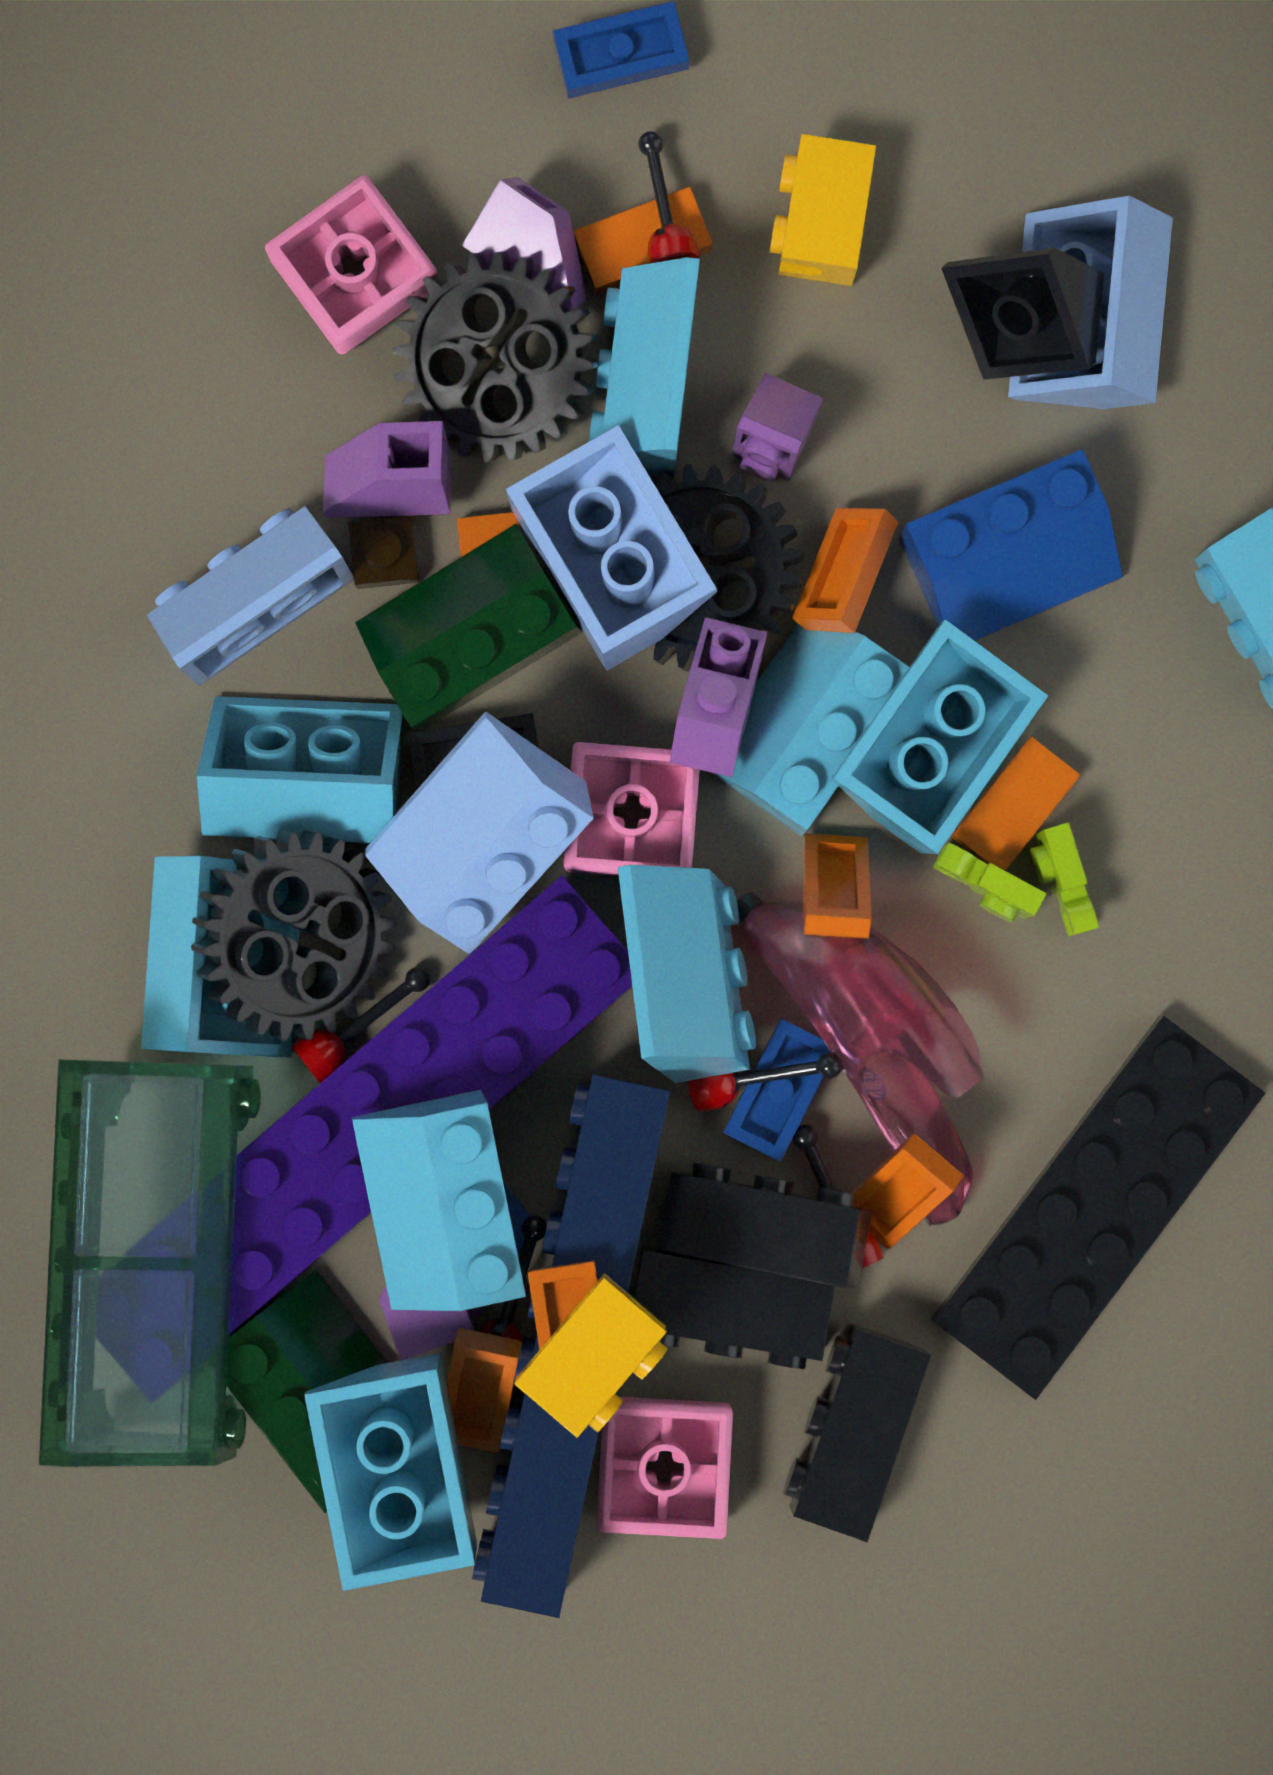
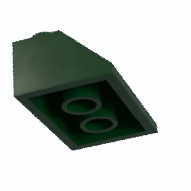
(466, 628)
(291, 1349)

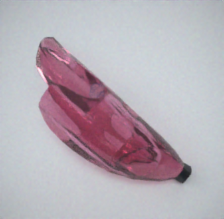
(884, 1025)

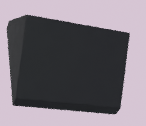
(1028, 311)

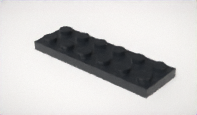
(1098, 1206)

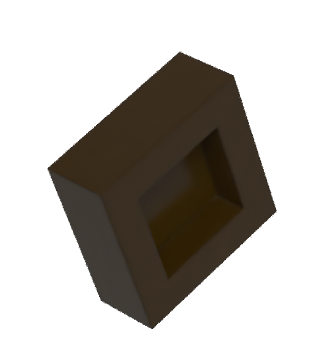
(383, 552)

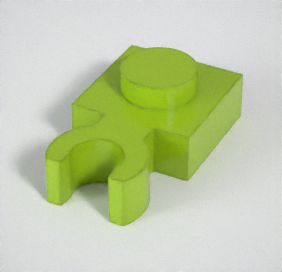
(1059, 864)
(1001, 891)

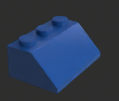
(1015, 548)

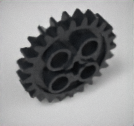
(450, 322)
(698, 511)
(272, 990)

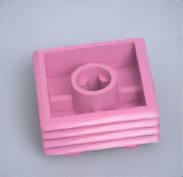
(359, 225)
(663, 788)
(695, 1497)

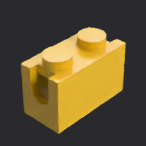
(825, 211)
(592, 1358)

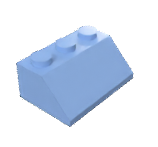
(1132, 250)
(611, 546)
(249, 594)
(480, 832)

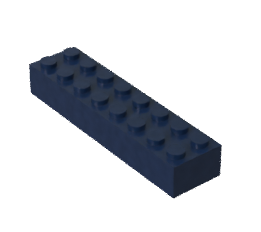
(549, 1468)

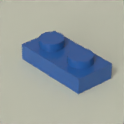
(621, 49)
(773, 1110)

